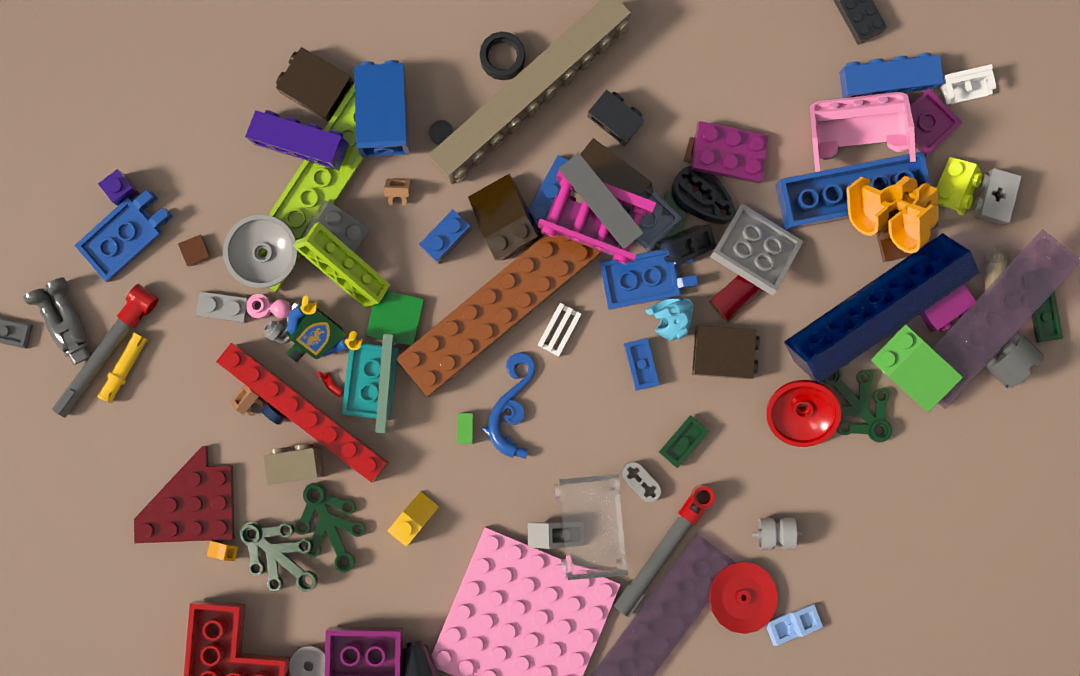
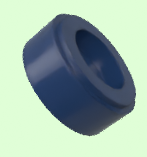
(273, 414)

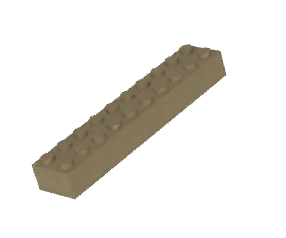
(530, 89)

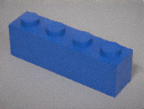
(892, 76)

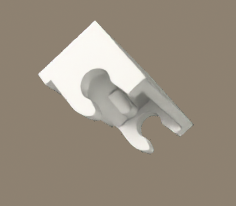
(968, 85)

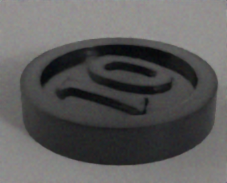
(440, 131)

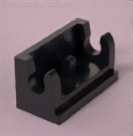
(688, 243)

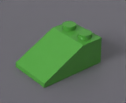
(917, 368)

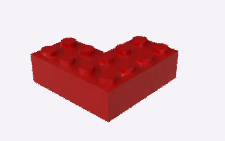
(216, 644)

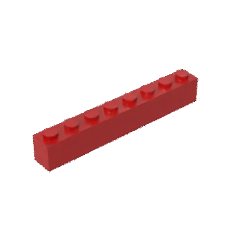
(302, 412)

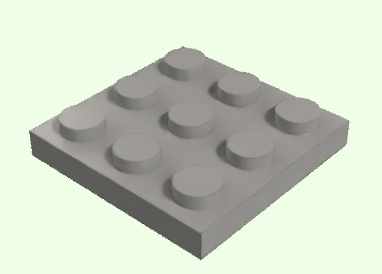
(757, 249)

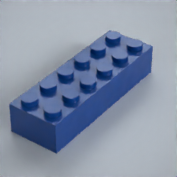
(823, 194)

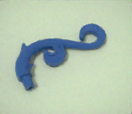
(505, 402)

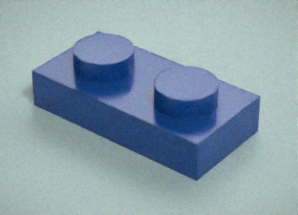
(641, 364)

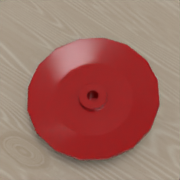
(743, 597)

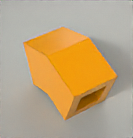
(222, 551)

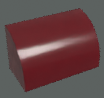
(734, 297)

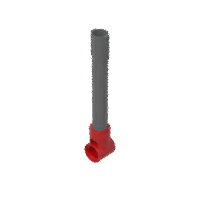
(139, 303)
(688, 516)

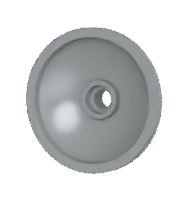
(244, 246)

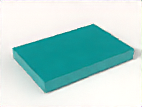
(363, 381)

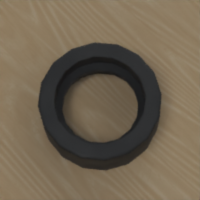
(499, 37)

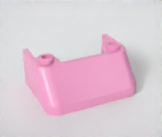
(862, 121)

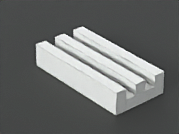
(549, 348)

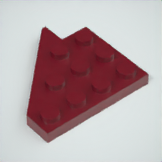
(190, 506)

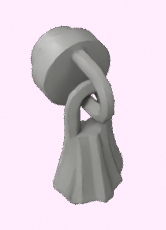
(275, 328)

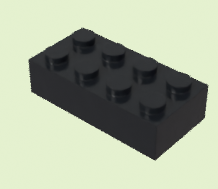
(861, 18)

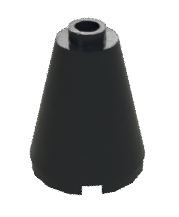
(417, 660)

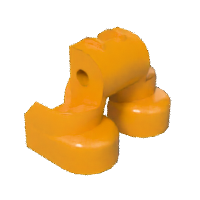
(908, 228)

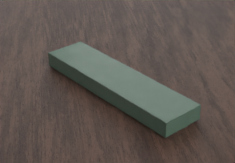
(385, 383)

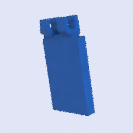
(123, 235)
(643, 280)

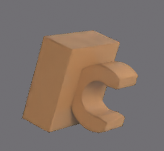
(397, 188)
(244, 400)

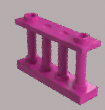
(639, 207)

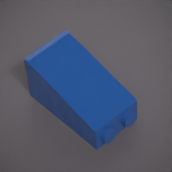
(381, 109)

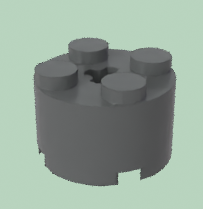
(1015, 360)

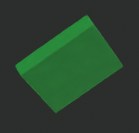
(397, 316)

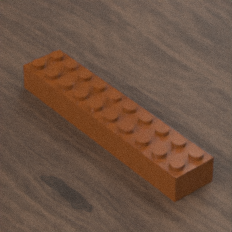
(494, 310)

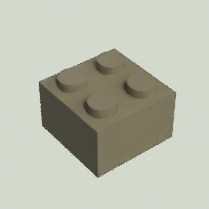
(295, 465)

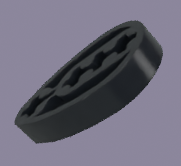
(691, 202)

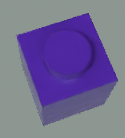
(118, 187)

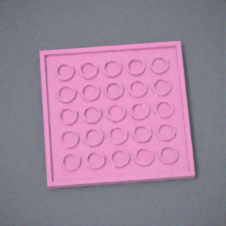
(521, 614)

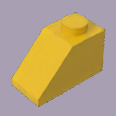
(413, 519)

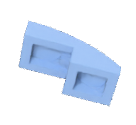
(794, 624)

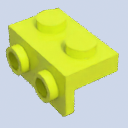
(958, 184)

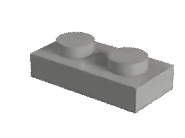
(222, 307)

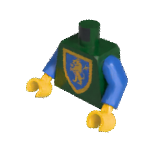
(316, 333)

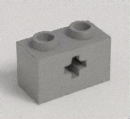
(1006, 189)

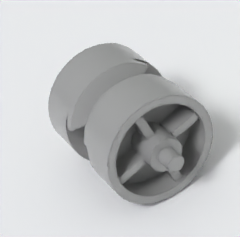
(781, 533)

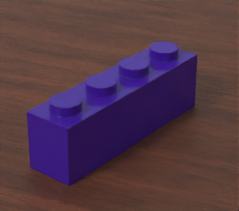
(297, 139)

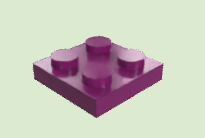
(931, 121)

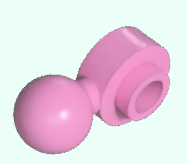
(279, 308)

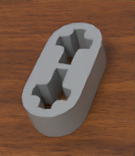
(636, 486)

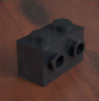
(616, 117)

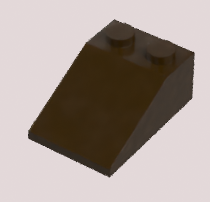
(504, 218)

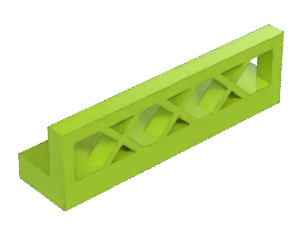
(342, 265)

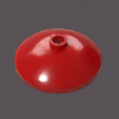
(803, 425)

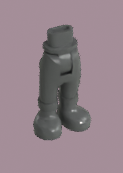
(67, 333)

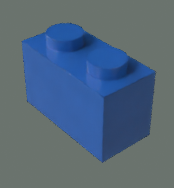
(445, 236)

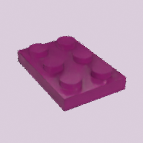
(729, 152)

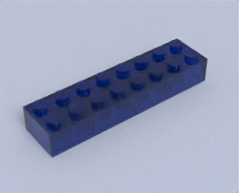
(881, 307)

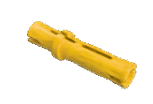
(117, 376)

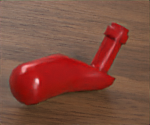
(330, 384)

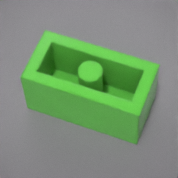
(465, 428)

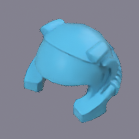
(674, 315)

